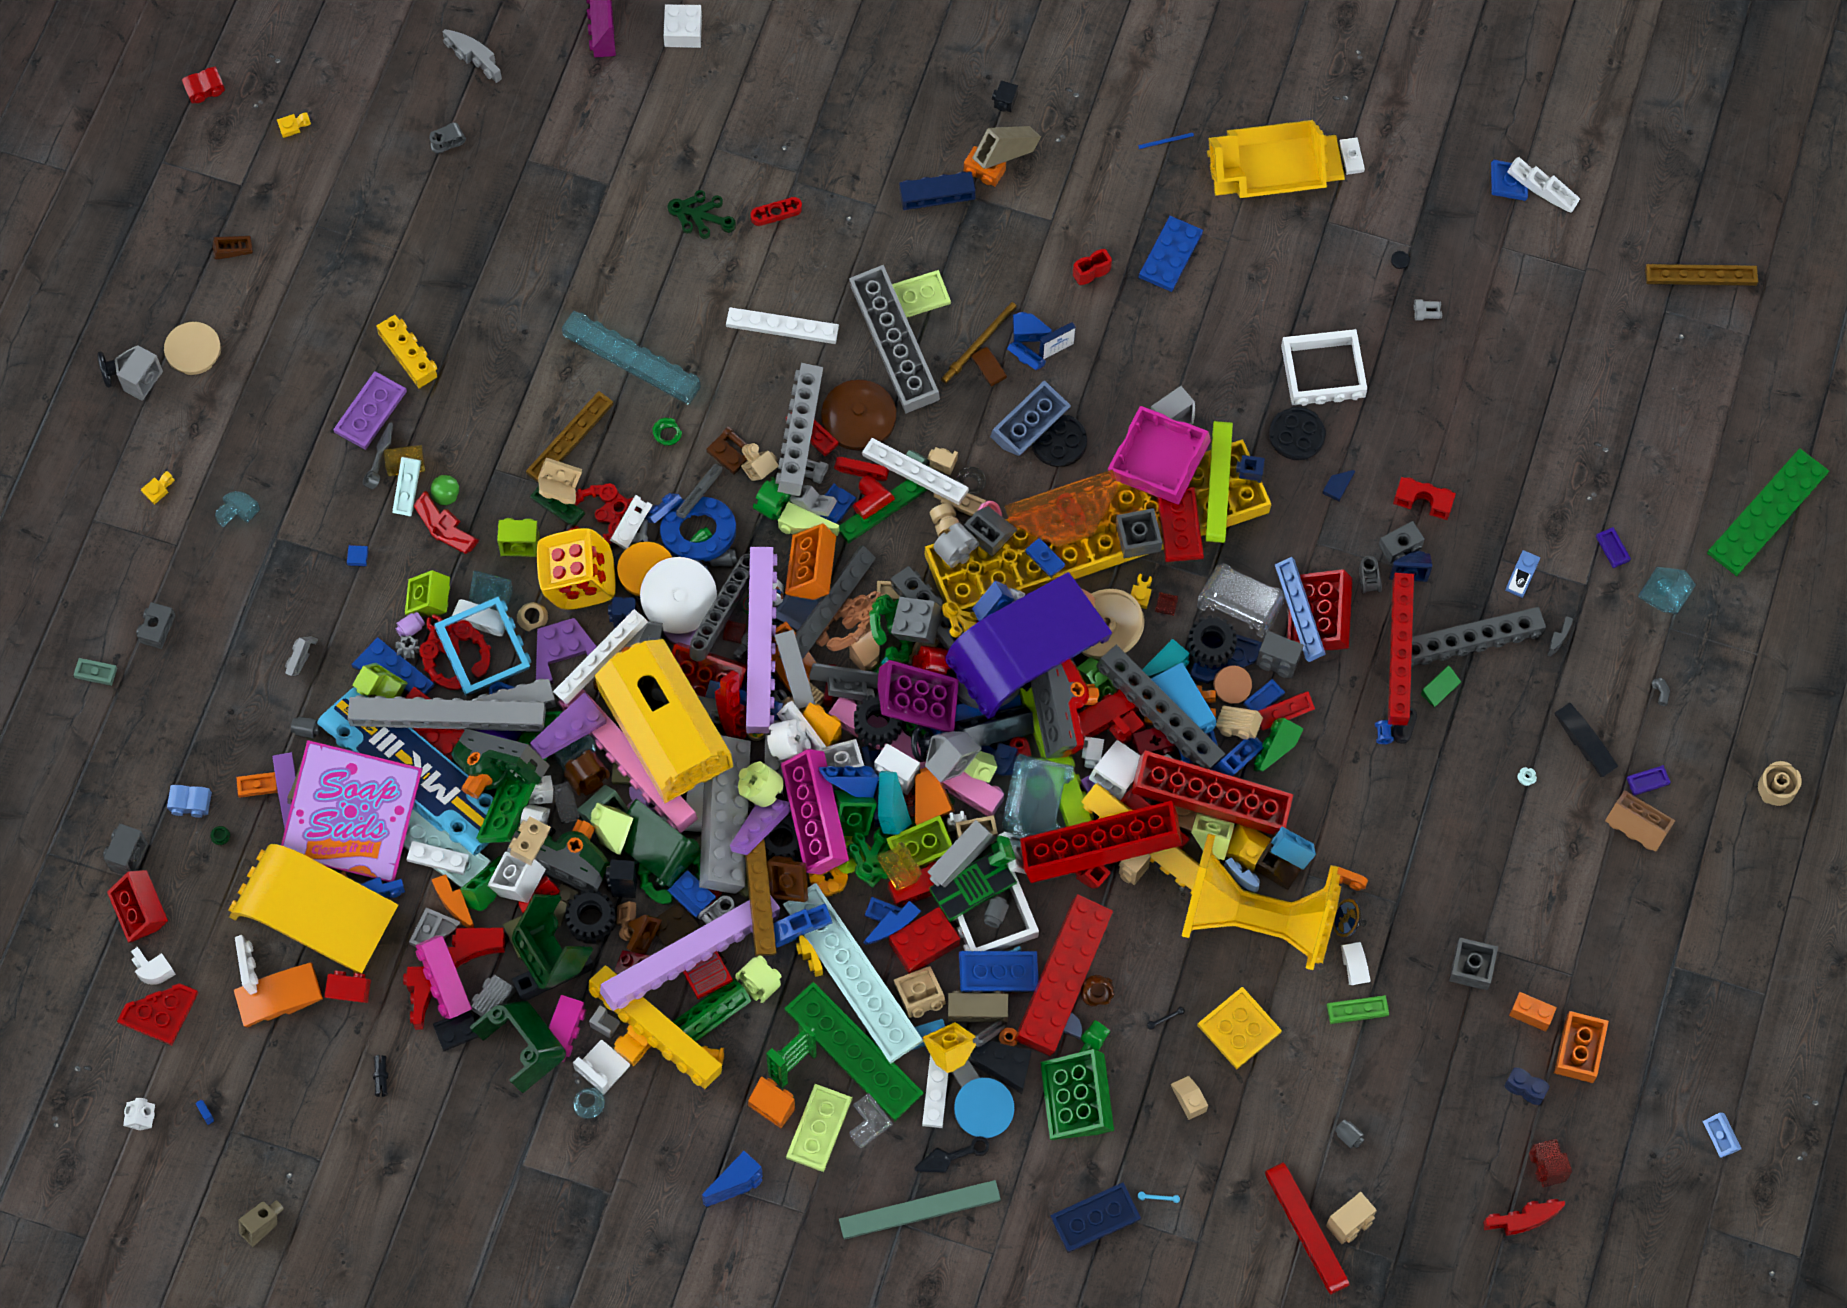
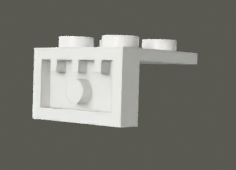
(601, 1066)

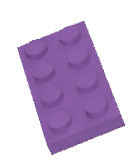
(370, 410)

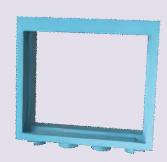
(454, 660)

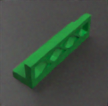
(713, 1013)

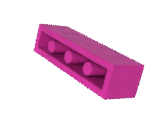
(443, 977)

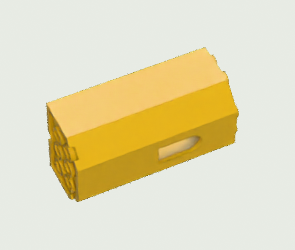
(674, 742)

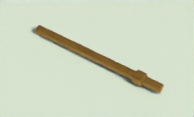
(956, 367)

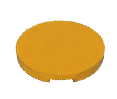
(637, 561)

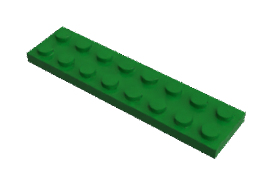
(1768, 512)
(510, 800)
(855, 1052)

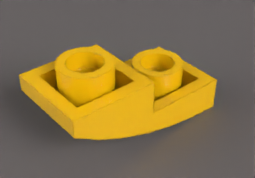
(808, 952)

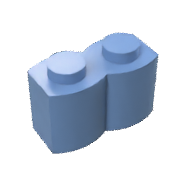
(189, 800)

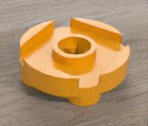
(831, 886)

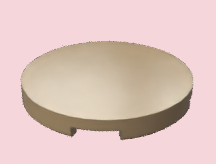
(192, 348)

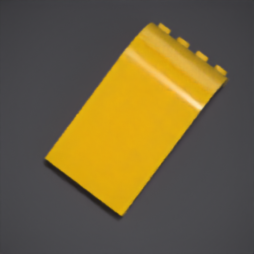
(314, 906)

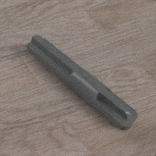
(699, 491)

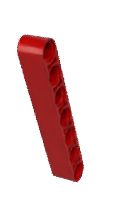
(1307, 1228)

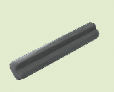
(989, 1033)

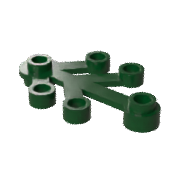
(700, 213)

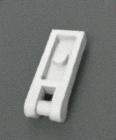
(630, 523)

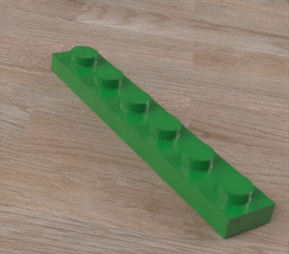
(903, 495)

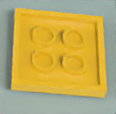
(1239, 1028)

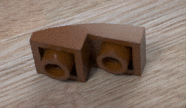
(989, 366)

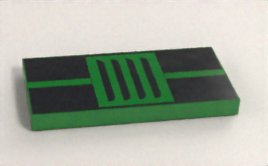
(972, 887)

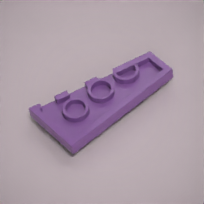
(572, 724)
(759, 825)

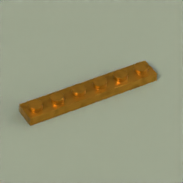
(1701, 274)
(573, 433)
(760, 901)

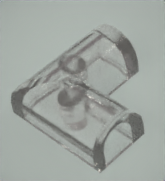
(874, 1121)

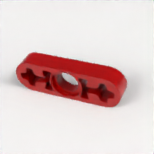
(773, 218)
(861, 468)

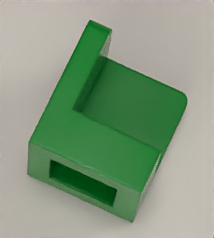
(1002, 852)

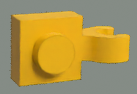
(290, 124)
(155, 489)

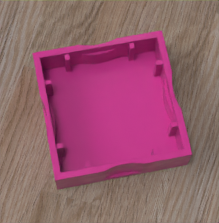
(1159, 455)

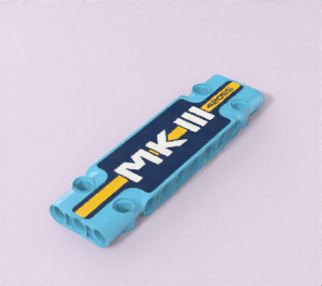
(441, 781)

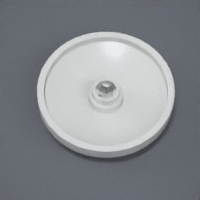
(677, 594)

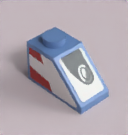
(1522, 574)

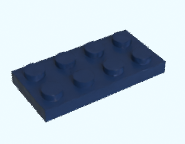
(1095, 1217)

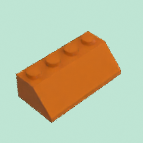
(811, 563)

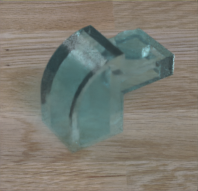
(239, 504)

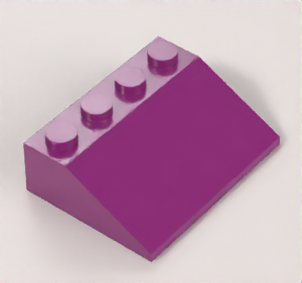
(601, 28)
(917, 696)

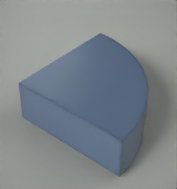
(1073, 1026)

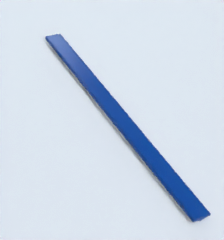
(1165, 140)

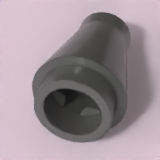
(728, 558)

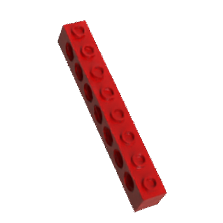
(1401, 649)

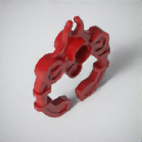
(607, 513)
(461, 631)

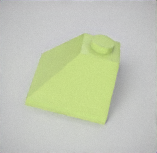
(1209, 825)
(611, 826)

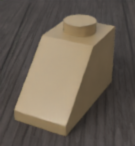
(1190, 1097)

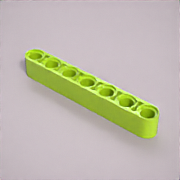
(1219, 482)

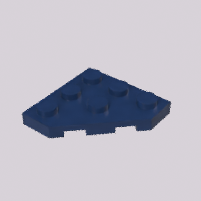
(1244, 655)

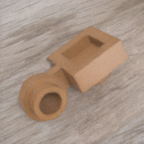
(625, 913)

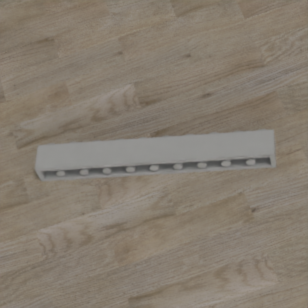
(446, 714)

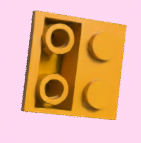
(825, 726)

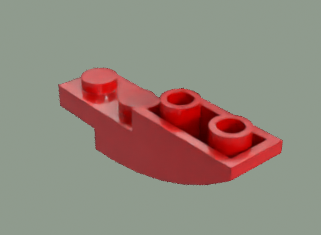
(729, 708)
(1532, 1216)

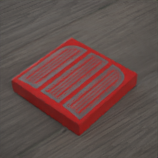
(708, 976)

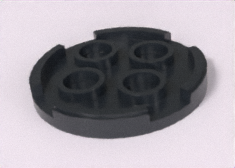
(1297, 433)
(1061, 443)

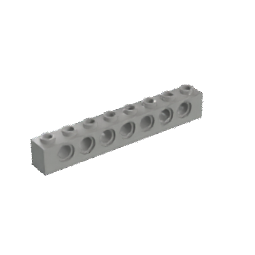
(799, 430)

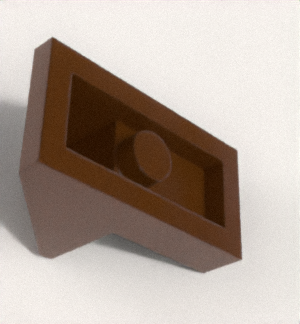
(645, 930)

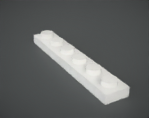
(782, 325)
(915, 471)
(600, 656)

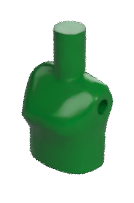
(1094, 1036)

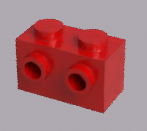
(347, 988)

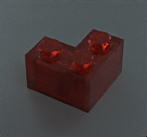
(1551, 1164)

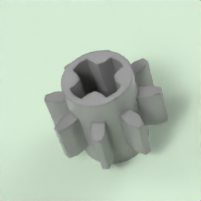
(406, 642)

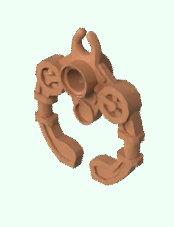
(852, 612)

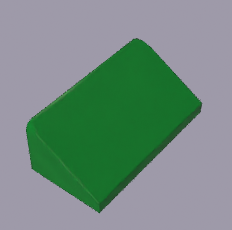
(1441, 686)

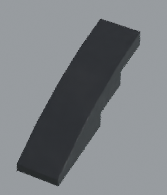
(1586, 739)

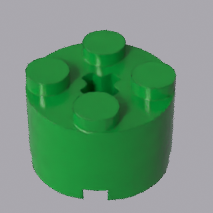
(770, 501)

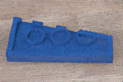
(382, 654)

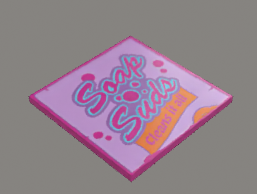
(351, 810)

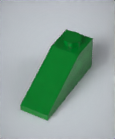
(476, 892)

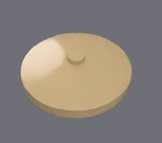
(1123, 618)

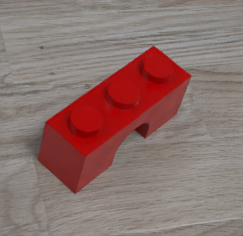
(1439, 499)

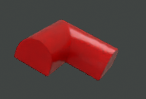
(875, 497)

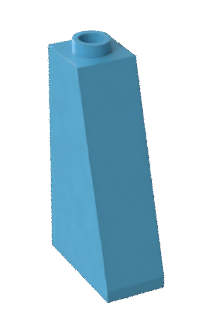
(1184, 693)

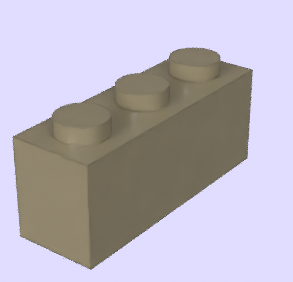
(977, 1007)

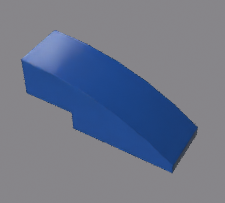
(892, 923)

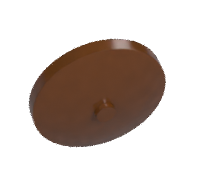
(858, 413)

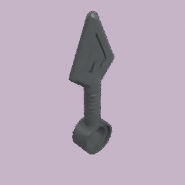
(372, 477)

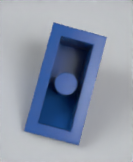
(1028, 328)

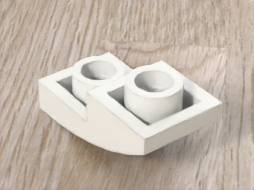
(1356, 963)

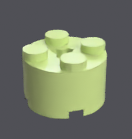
(760, 784)
(759, 979)

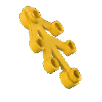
(955, 615)

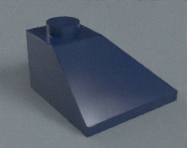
(1414, 563)

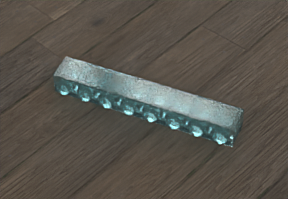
(631, 357)

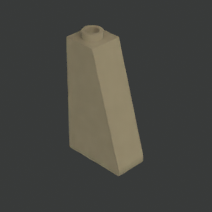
(1004, 144)

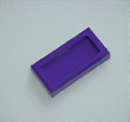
(1613, 547)
(1648, 780)

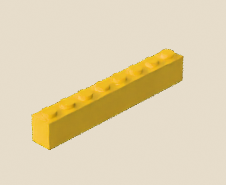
(1171, 860)
(662, 1034)

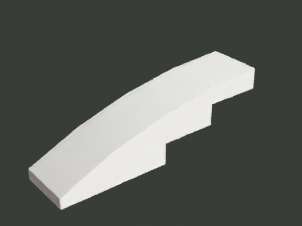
(1547, 188)

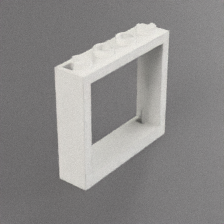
(1323, 340)
(1031, 933)

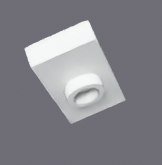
(1351, 155)

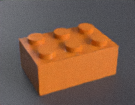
(1581, 1047)

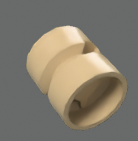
(943, 517)

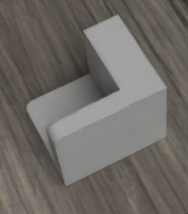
(603, 1022)

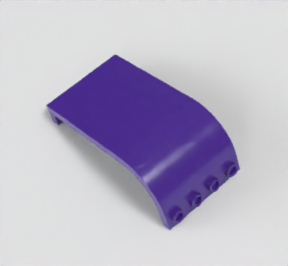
(1025, 641)

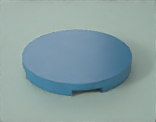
(984, 1107)

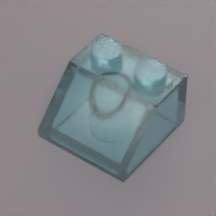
(1667, 589)

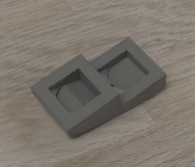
(1558, 638)

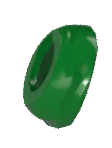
(666, 423)

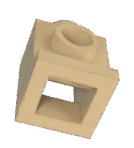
(942, 460)

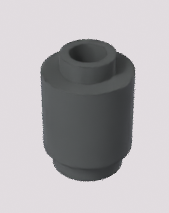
(305, 727)
(996, 912)
(1349, 1134)

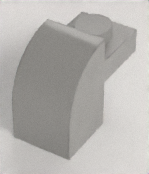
(813, 502)

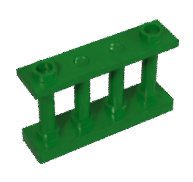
(782, 1061)

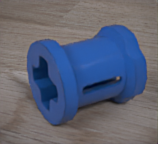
(1384, 732)

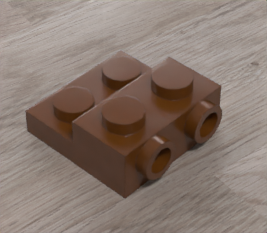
(787, 879)

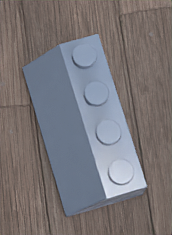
(1030, 419)

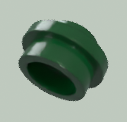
(220, 835)

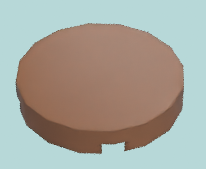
(1232, 684)

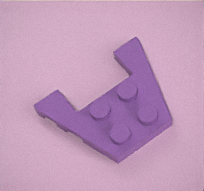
(560, 643)

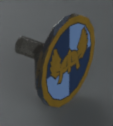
(1348, 918)

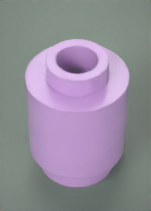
(410, 625)

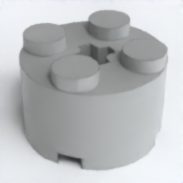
(955, 545)

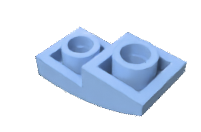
(1245, 879)

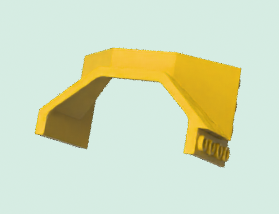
(1223, 903)

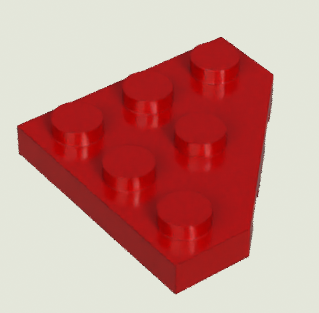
(159, 1013)

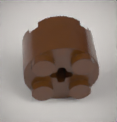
(586, 773)

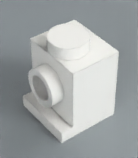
(1092, 751)

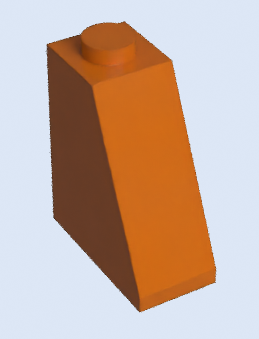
(930, 797)

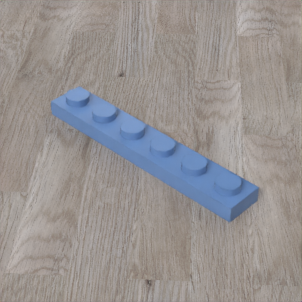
(1300, 609)

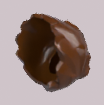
(1097, 990)

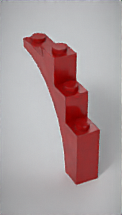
(467, 945)

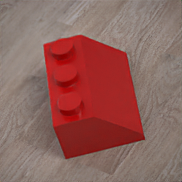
(137, 905)

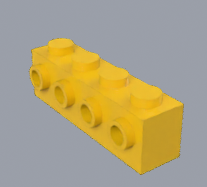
(406, 351)

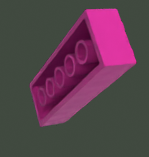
(814, 812)

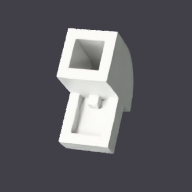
(154, 971)

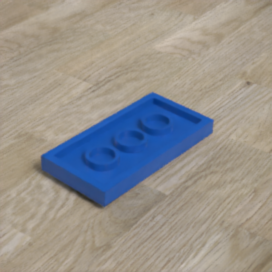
(1170, 253)
(998, 971)

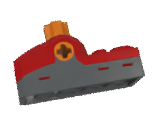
(1056, 701)

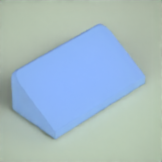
(1722, 1134)

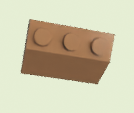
(1639, 821)

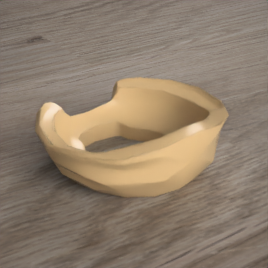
(525, 624)

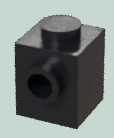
(1005, 96)

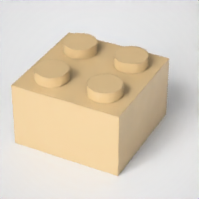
(1350, 1218)

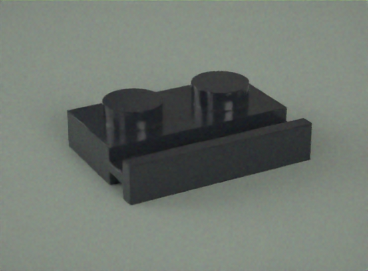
(455, 1030)

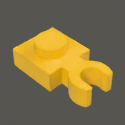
(1142, 592)

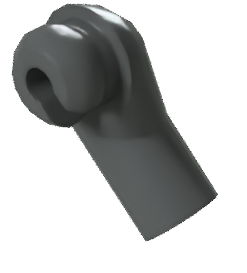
(1664, 690)

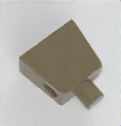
(259, 1222)

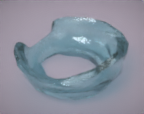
(592, 1111)

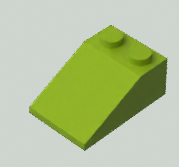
(925, 841)

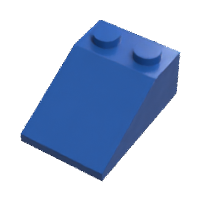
(735, 1180)

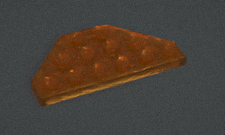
(1067, 511)

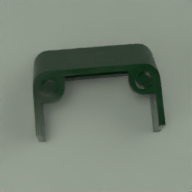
(540, 949)
(543, 1047)

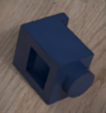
(1256, 465)

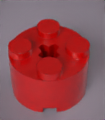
(931, 659)

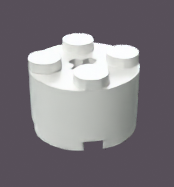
(788, 739)

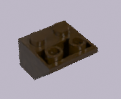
(1276, 868)

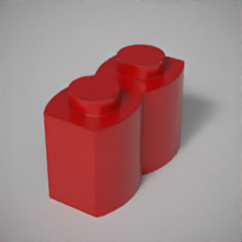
(203, 85)
(1090, 267)

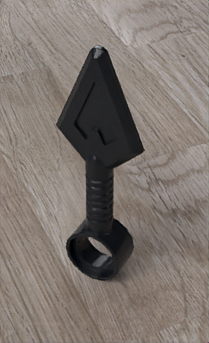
(940, 1160)

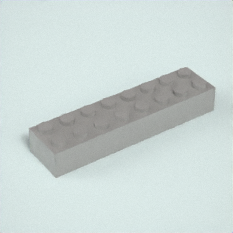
(894, 339)
(721, 820)

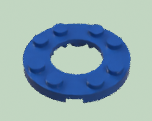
(705, 550)

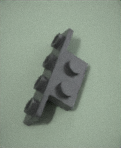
(845, 681)

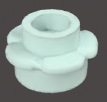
(1523, 779)

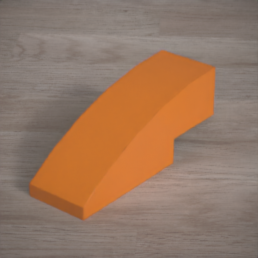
(452, 901)

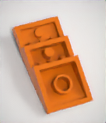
(279, 995)

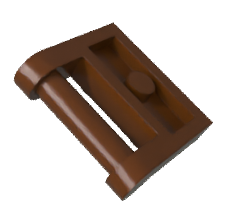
(727, 454)

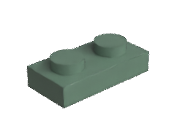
(95, 671)

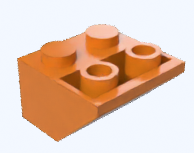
(772, 1102)

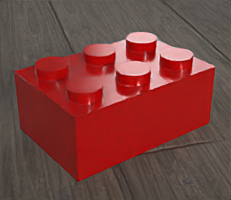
(924, 940)

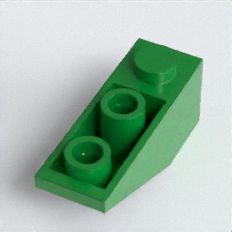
(1282, 738)

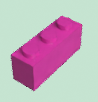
(566, 1021)

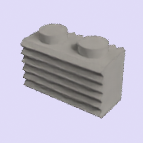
(495, 993)

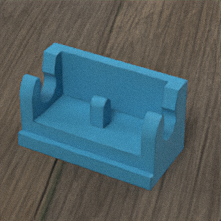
(1293, 848)

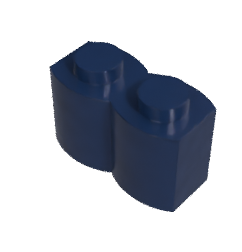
(1531, 1088)

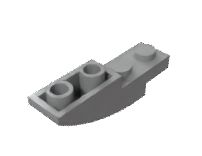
(472, 50)

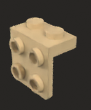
(559, 481)

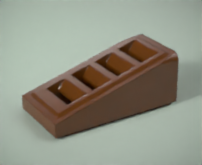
(232, 252)

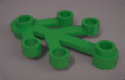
(865, 869)

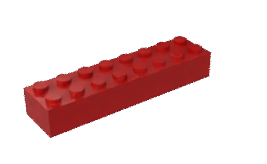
(1211, 793)
(1101, 841)
(1063, 975)

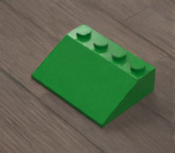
(1077, 1095)

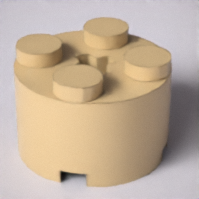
(1781, 792)

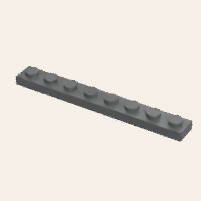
(831, 603)

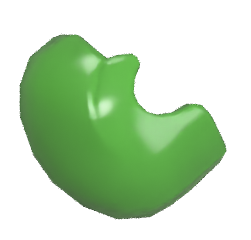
(444, 490)

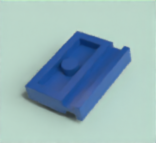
(843, 504)
(690, 895)

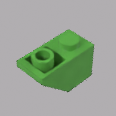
(1092, 675)

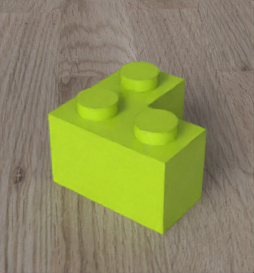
(378, 681)

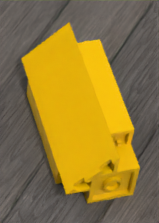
(1274, 159)

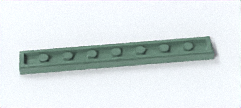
(919, 1209)

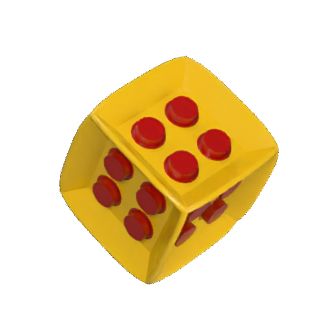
(576, 569)

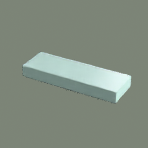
(406, 486)

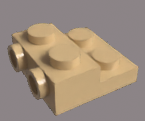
(920, 992)

